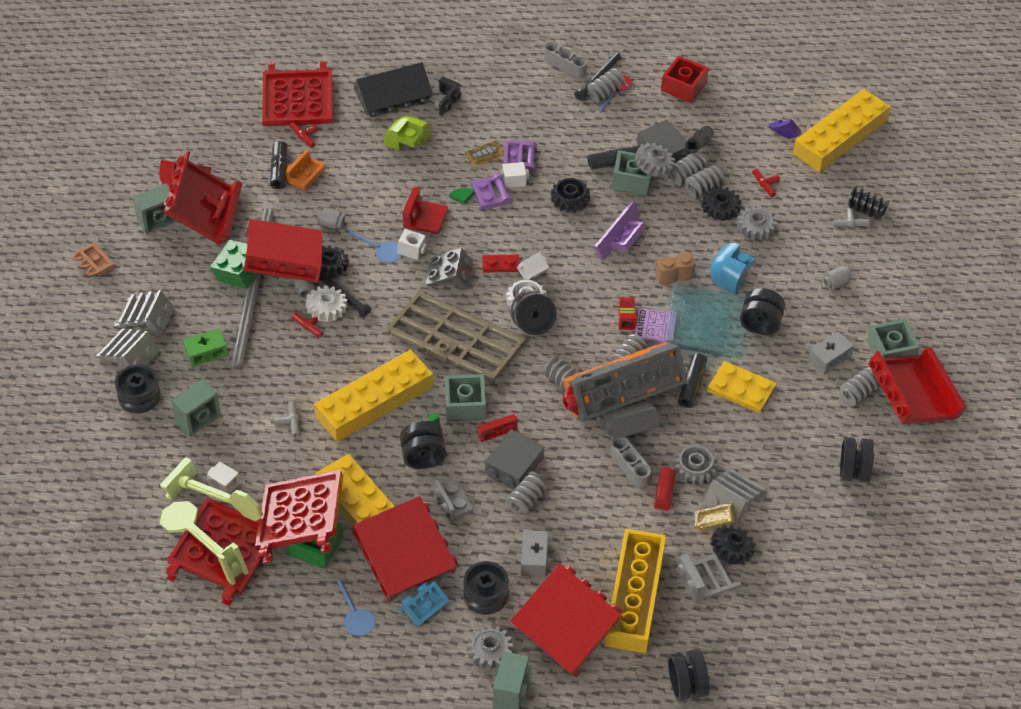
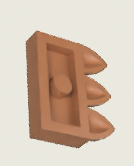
(93, 259)

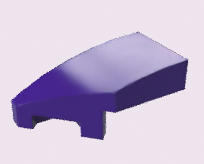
(786, 129)

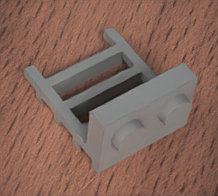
(147, 309)
(130, 348)
(735, 489)
(694, 581)

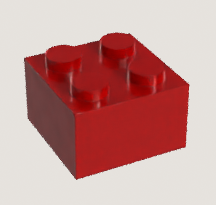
(684, 79)

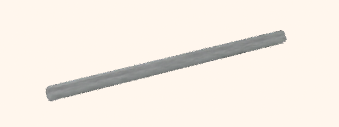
(248, 309)

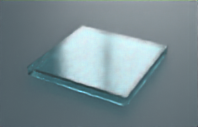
(705, 321)

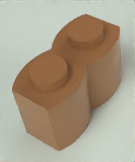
(675, 268)

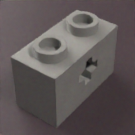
(830, 352)
(534, 553)

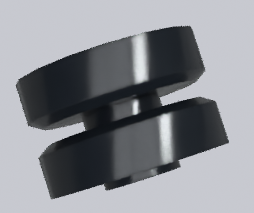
(540, 305)
(762, 311)
(137, 388)
(422, 445)
(859, 459)
(486, 587)
(688, 674)

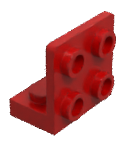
(422, 214)

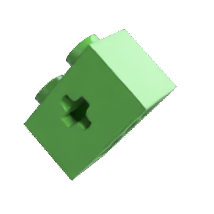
(205, 347)

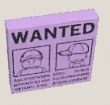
(652, 325)

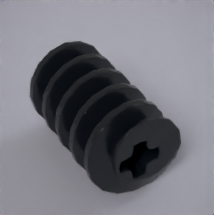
(867, 204)

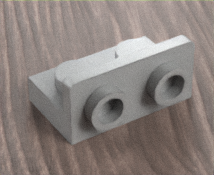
(453, 499)

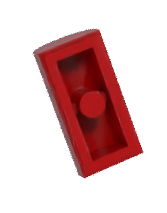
(665, 488)

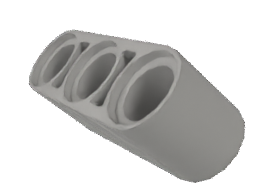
(565, 59)
(630, 462)

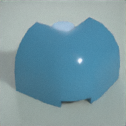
(730, 267)

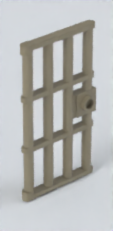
(447, 346)

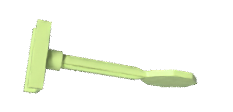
(183, 477)
(182, 518)

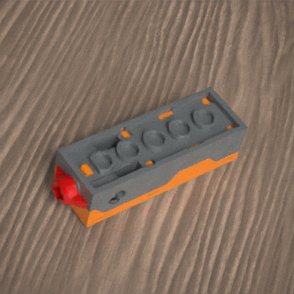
(624, 381)

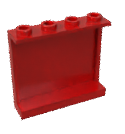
(187, 200)
(283, 250)
(918, 387)
(404, 547)
(567, 618)

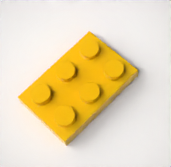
(742, 387)

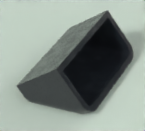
(393, 89)

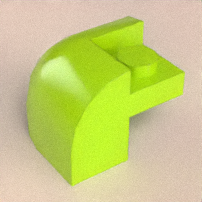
(407, 131)

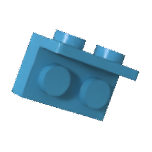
(425, 603)

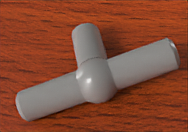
(851, 222)
(292, 419)

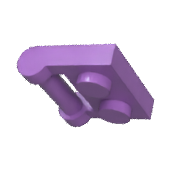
(513, 153)
(485, 193)

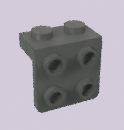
(450, 266)

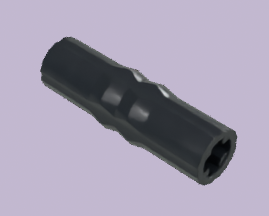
(699, 139)
(607, 158)
(278, 165)
(694, 377)

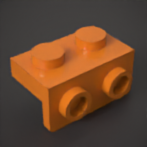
(304, 171)

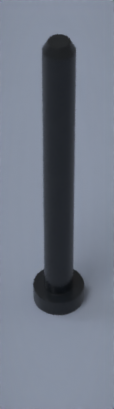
(581, 94)
(363, 309)

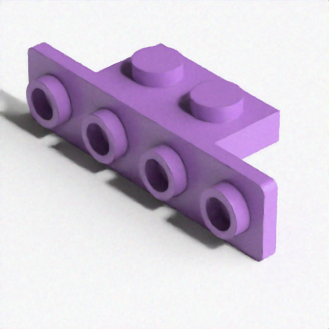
(621, 233)

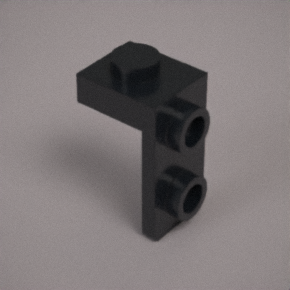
(452, 92)

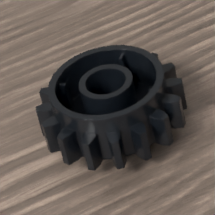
(570, 194)
(721, 203)
(333, 262)
(732, 545)

